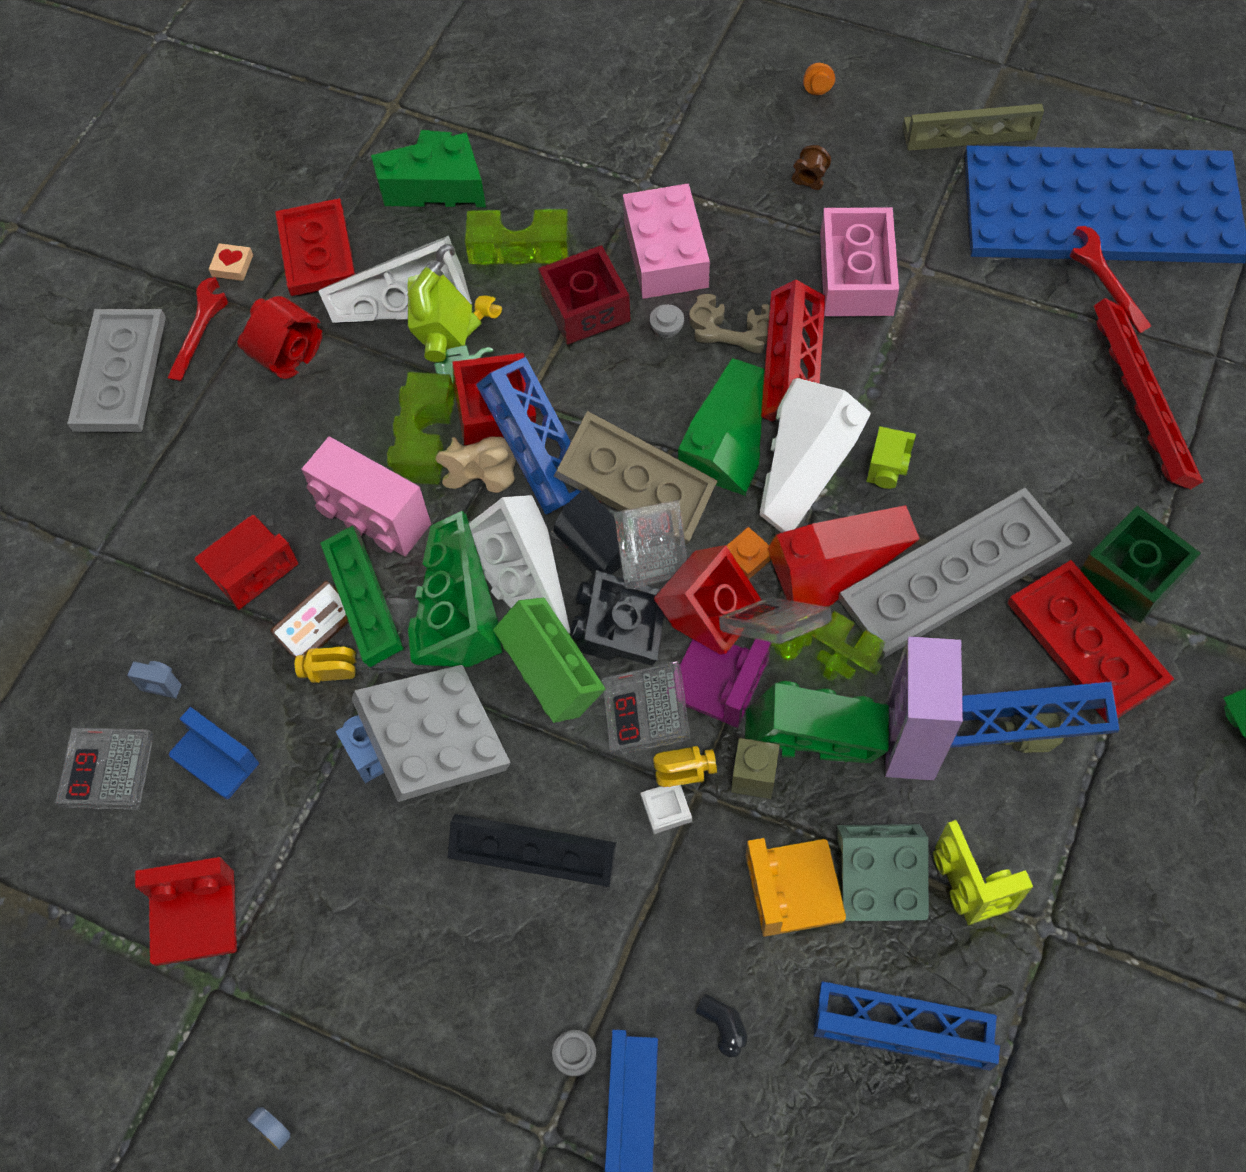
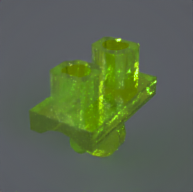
(864, 653)

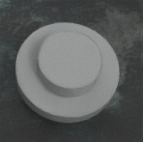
(666, 320)
(574, 1053)

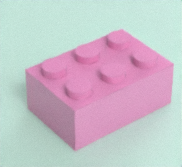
(666, 241)
(859, 262)
(366, 496)

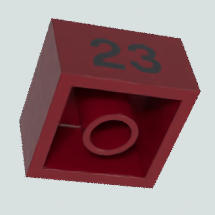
(584, 294)

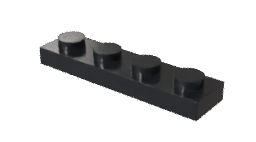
(531, 850)

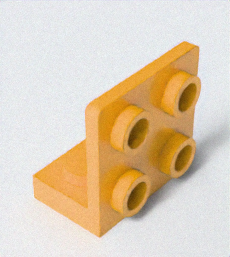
(794, 886)

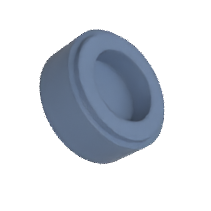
(269, 1127)

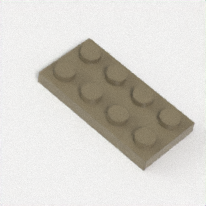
(632, 472)

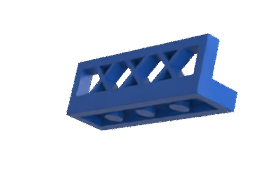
(522, 433)
(1022, 702)
(907, 1040)
(631, 1103)

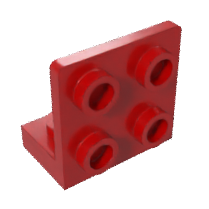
(247, 561)
(190, 910)

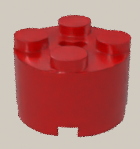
(280, 336)

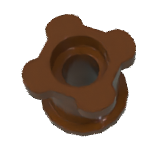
(811, 166)

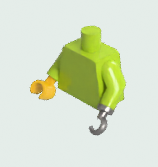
(440, 313)

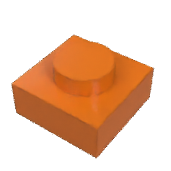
(749, 552)

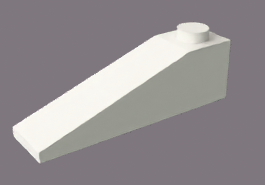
(384, 288)
(812, 441)

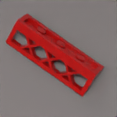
(787, 344)

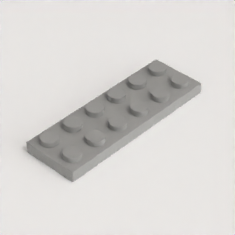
(955, 571)

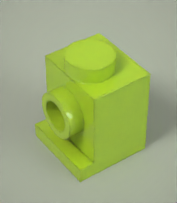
(890, 457)

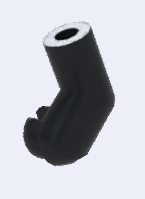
(729, 1024)

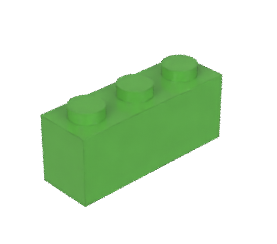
(548, 659)

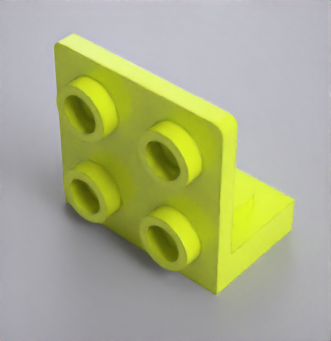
(970, 894)

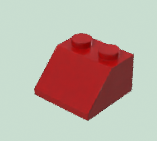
(704, 590)

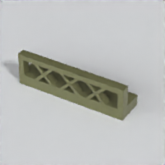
(972, 127)

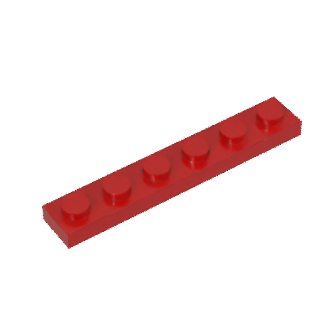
(1151, 403)

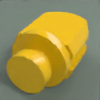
(326, 664)
(683, 766)

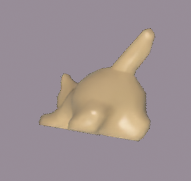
(484, 460)

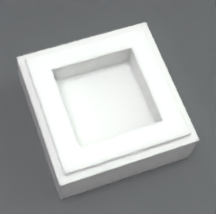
(666, 808)

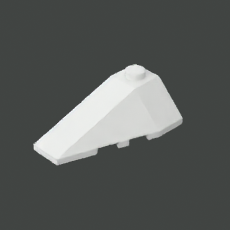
(518, 553)

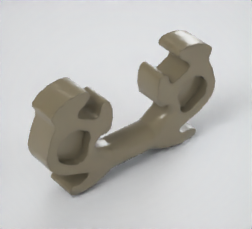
(705, 318)

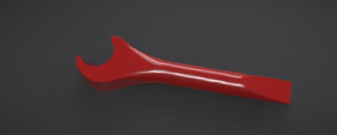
(1093, 258)
(207, 306)

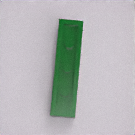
(361, 596)

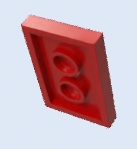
(314, 246)

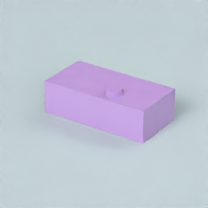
(924, 707)

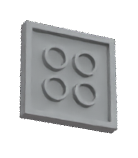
(430, 732)

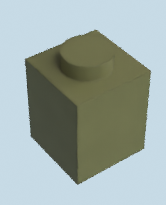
(755, 768)

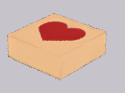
(231, 262)

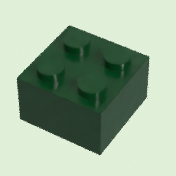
(1139, 563)

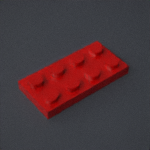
(1089, 637)

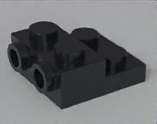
(617, 620)

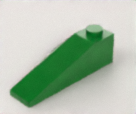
(727, 429)
(454, 603)

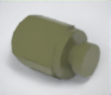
(1049, 719)

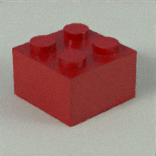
(473, 411)

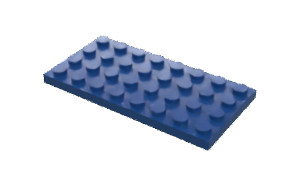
(1135, 199)

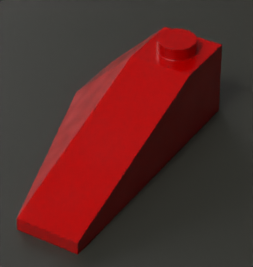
(837, 553)

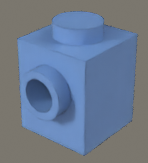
(360, 749)

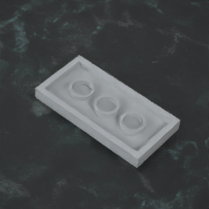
(117, 370)

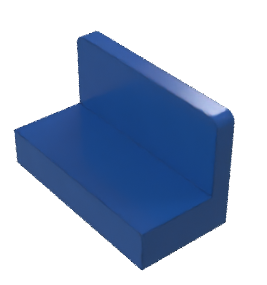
(212, 755)

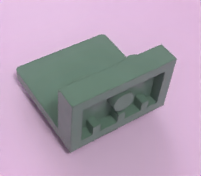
(884, 872)

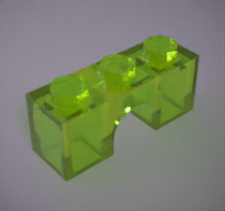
(541, 242)
(424, 402)

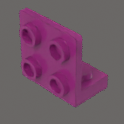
(725, 682)

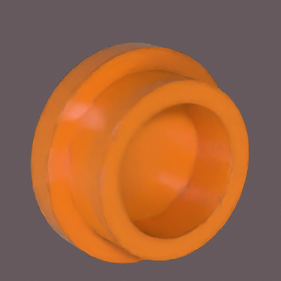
(819, 78)

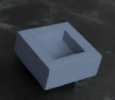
(154, 678)

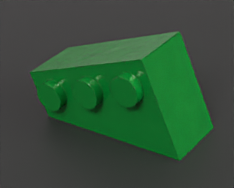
(430, 173)
(820, 723)

